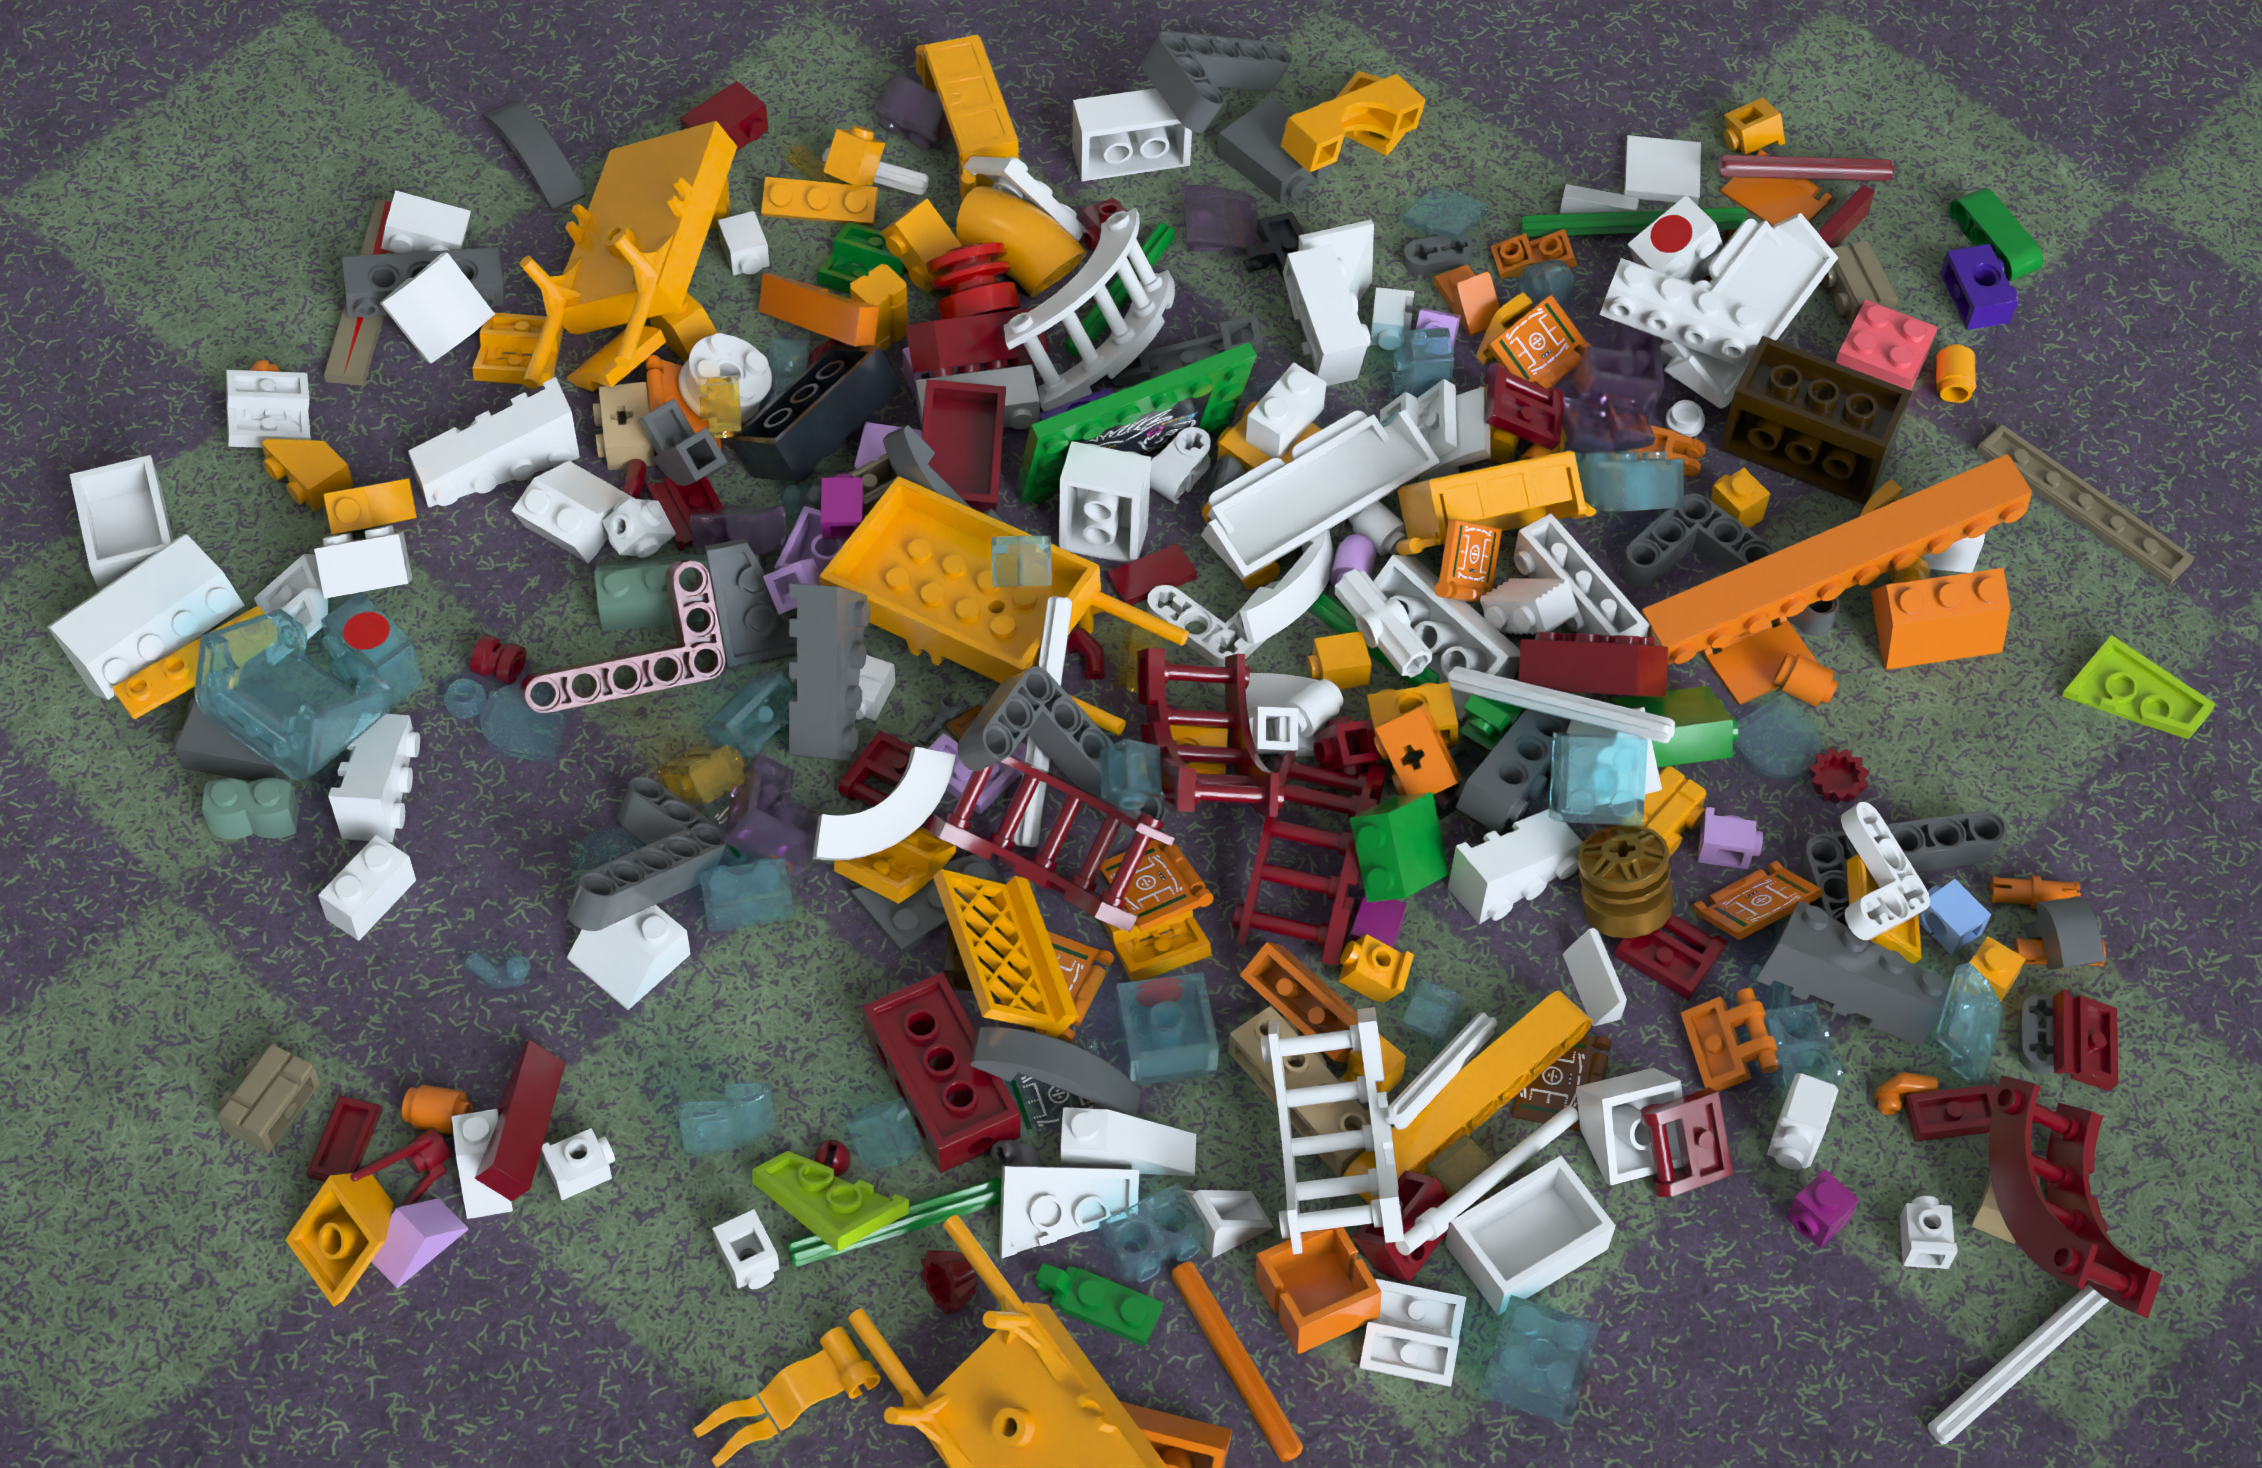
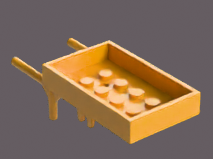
(635, 239)
(932, 584)
(1020, 1375)

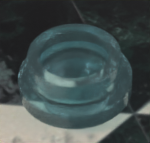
(464, 698)

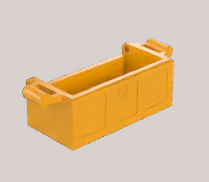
(971, 102)
(1492, 497)

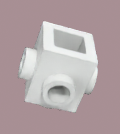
(638, 527)

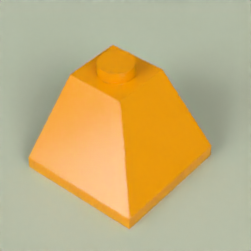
(341, 1232)

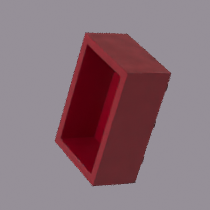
(966, 433)
(1594, 663)

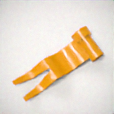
(794, 1390)

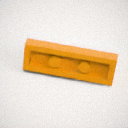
(819, 201)

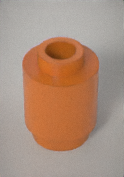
(1806, 680)
(434, 1107)

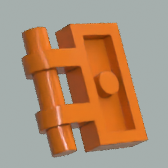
(1716, 1044)

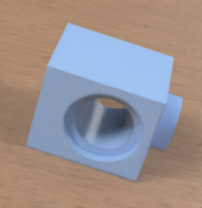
(1953, 916)

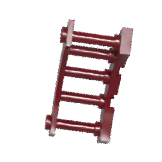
(1181, 783)
(1367, 794)
(1041, 868)
(2068, 1230)

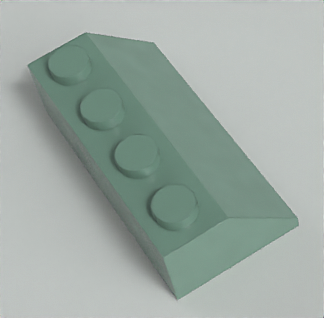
(636, 592)

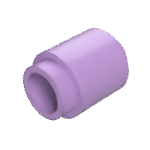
(1353, 553)

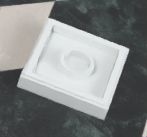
(1662, 169)

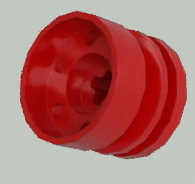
(973, 281)

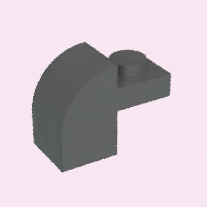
(679, 450)
(2067, 932)

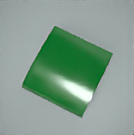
(857, 246)

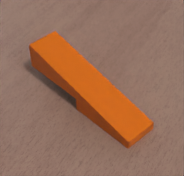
(819, 310)

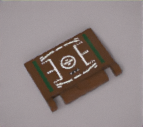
(1558, 1083)

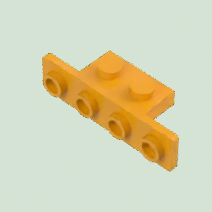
(166, 677)

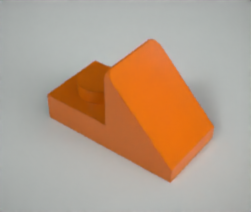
(1469, 296)

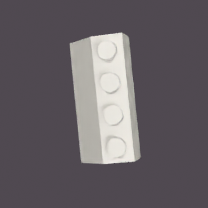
(145, 615)
(1447, 626)

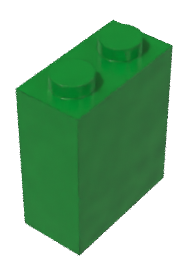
(1701, 725)
(1399, 846)

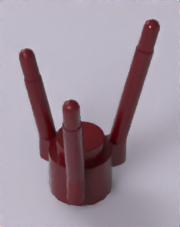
(422, 1153)

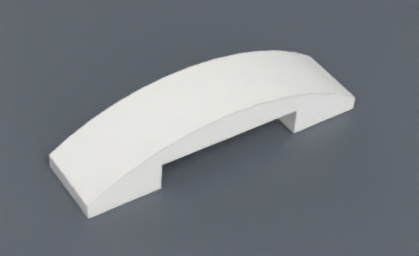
(1276, 608)

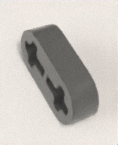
(1437, 254)
(2030, 1033)

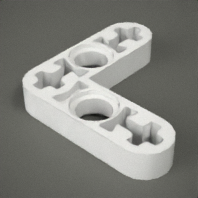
(1217, 632)
(1890, 871)

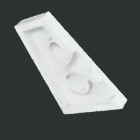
(1012, 177)
(1059, 1202)

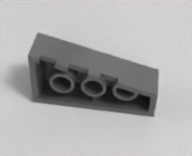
(826, 670)
(1854, 975)

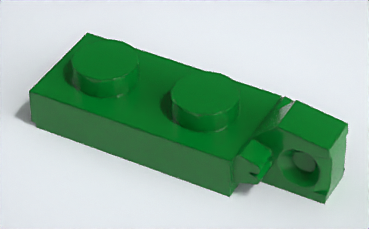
(1101, 1302)

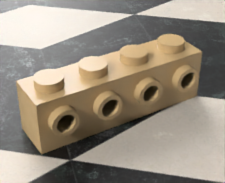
(1300, 1072)

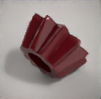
(1838, 776)
(948, 1279)

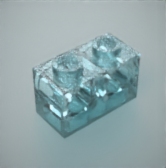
(1797, 1054)
(1144, 1225)

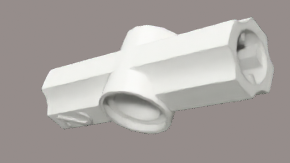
(1383, 623)

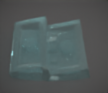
(1970, 1024)
(727, 1124)

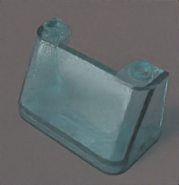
(278, 700)

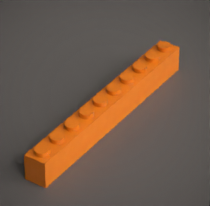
(1838, 559)

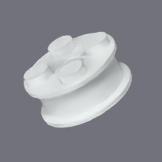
(726, 356)

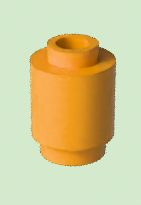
(1955, 373)

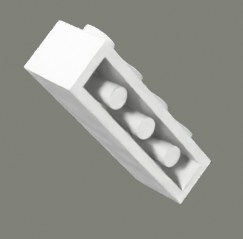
(1684, 313)
(1550, 552)

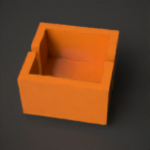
(1315, 1287)

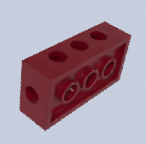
(927, 1056)

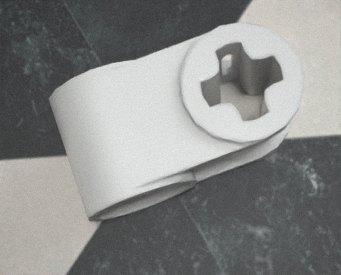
(1181, 463)

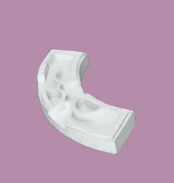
(894, 817)

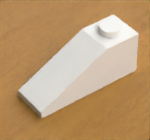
(1125, 1142)

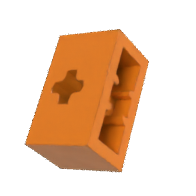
(1419, 729)

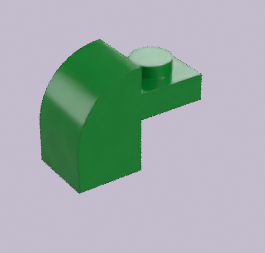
(1489, 720)

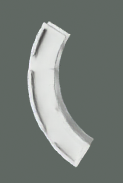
(1128, 335)
(1374, 1137)

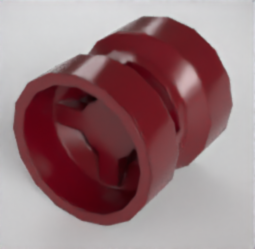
(498, 659)

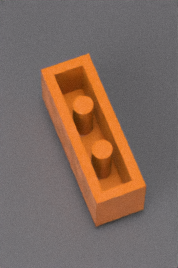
(1299, 995)

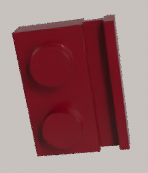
(683, 501)
(2085, 1040)

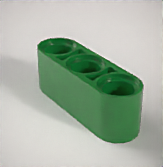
(1990, 222)

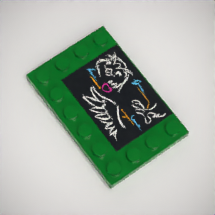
(1137, 418)

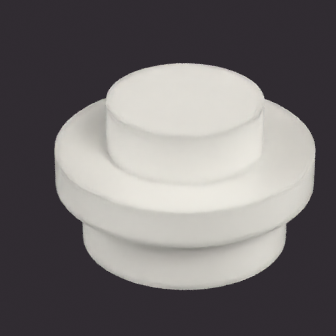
(1685, 418)

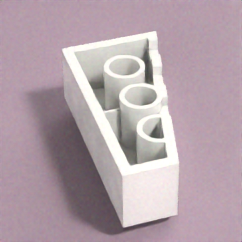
(497, 447)

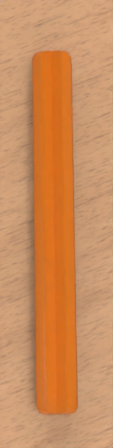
(1237, 1362)

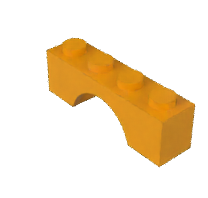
(1382, 107)

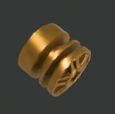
(1625, 880)

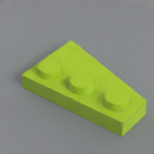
(2138, 690)
(824, 1203)

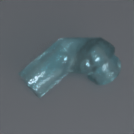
(499, 976)

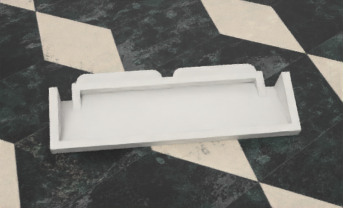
(1764, 269)
(1326, 483)

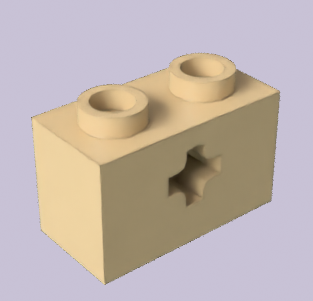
(622, 434)

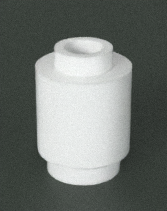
(1380, 527)
(1316, 705)

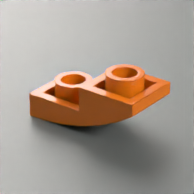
(1517, 253)

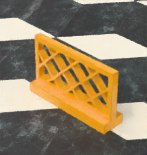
(1022, 942)

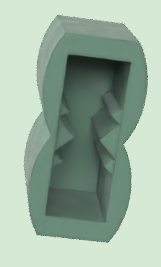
(243, 809)

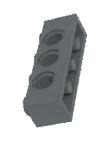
(374, 277)
(1512, 771)

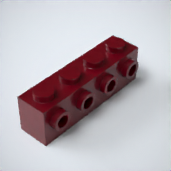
(965, 344)

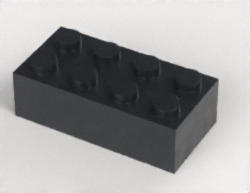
(815, 413)

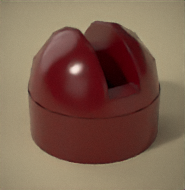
(841, 1156)

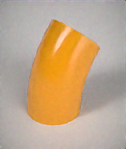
(1035, 243)

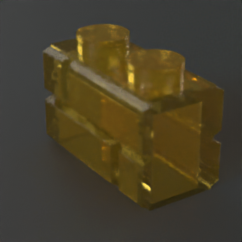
(703, 773)

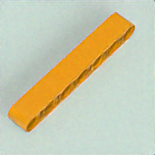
(1484, 1085)

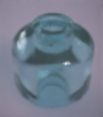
(1547, 278)

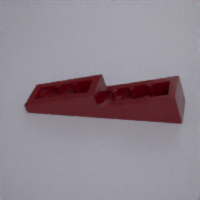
(523, 1122)

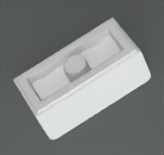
(1587, 200)
(1595, 978)

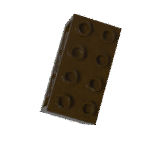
(1814, 420)

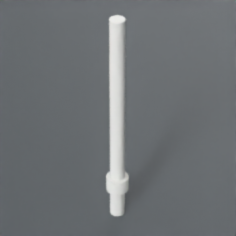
(1435, 1220)

